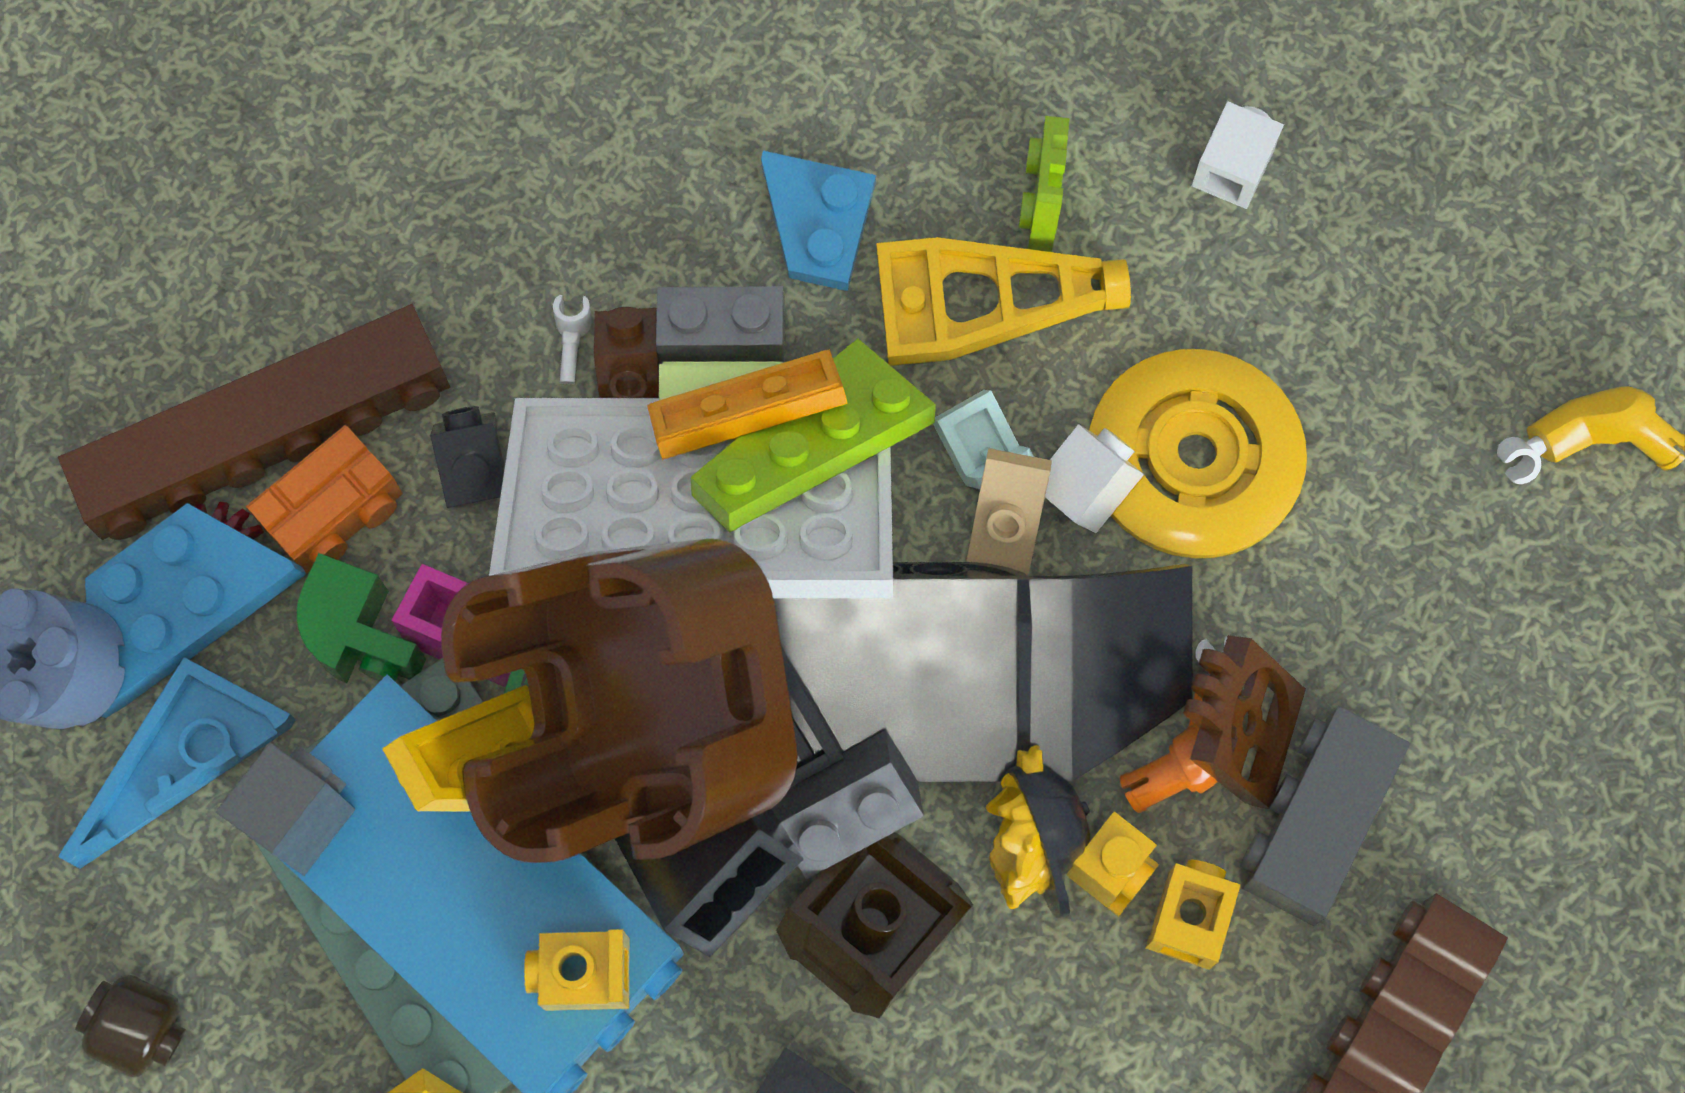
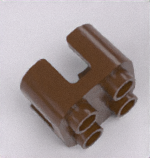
(646, 695)

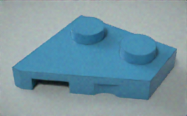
(818, 216)

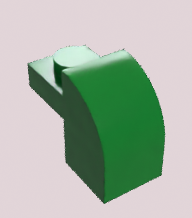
(338, 621)

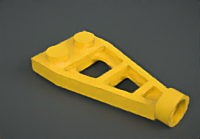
(915, 304)

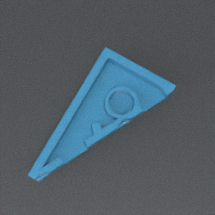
(184, 743)

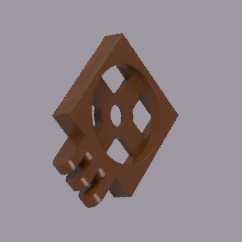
(1220, 741)

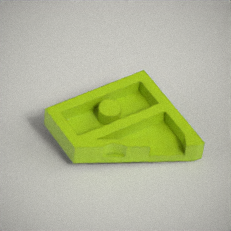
(1046, 160)

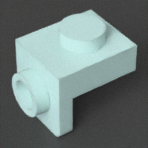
(972, 429)

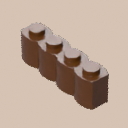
(1412, 1002)

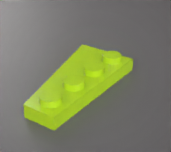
(795, 456)

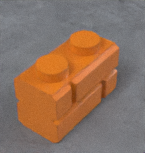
(326, 500)

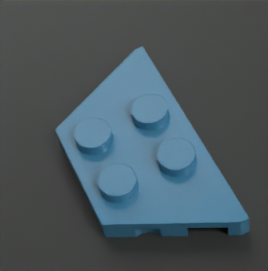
(182, 592)

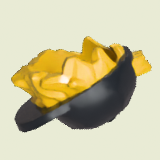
(1039, 833)

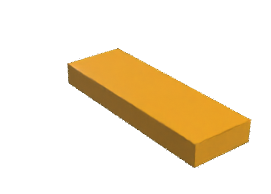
(746, 404)

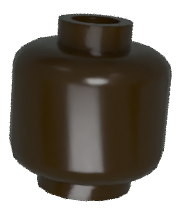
(130, 1025)

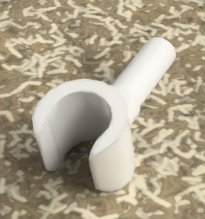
(571, 329)

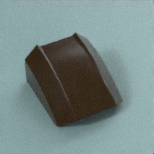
(873, 922)

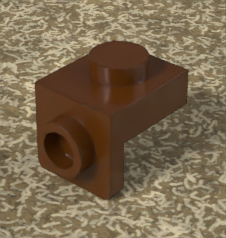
(626, 353)

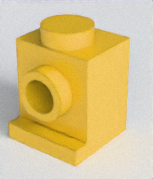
(1115, 864)
(1216, 896)
(602, 985)

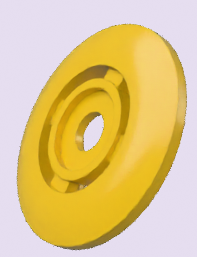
(1247, 484)

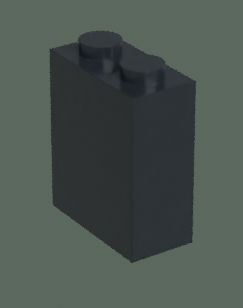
(717, 882)

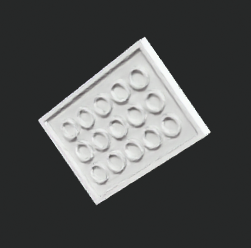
(594, 480)

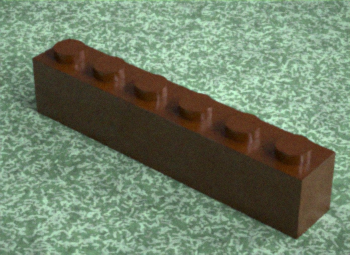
(253, 424)

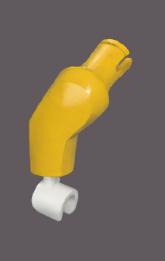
(1597, 418)

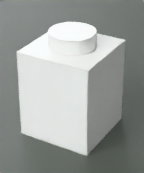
(1237, 154)
(1091, 476)

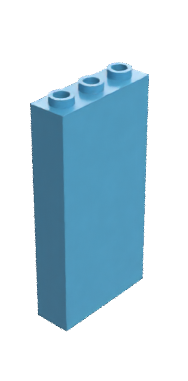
(464, 914)

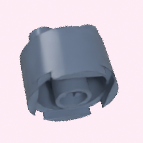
(56, 660)

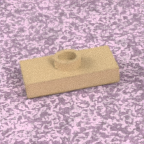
(1009, 510)

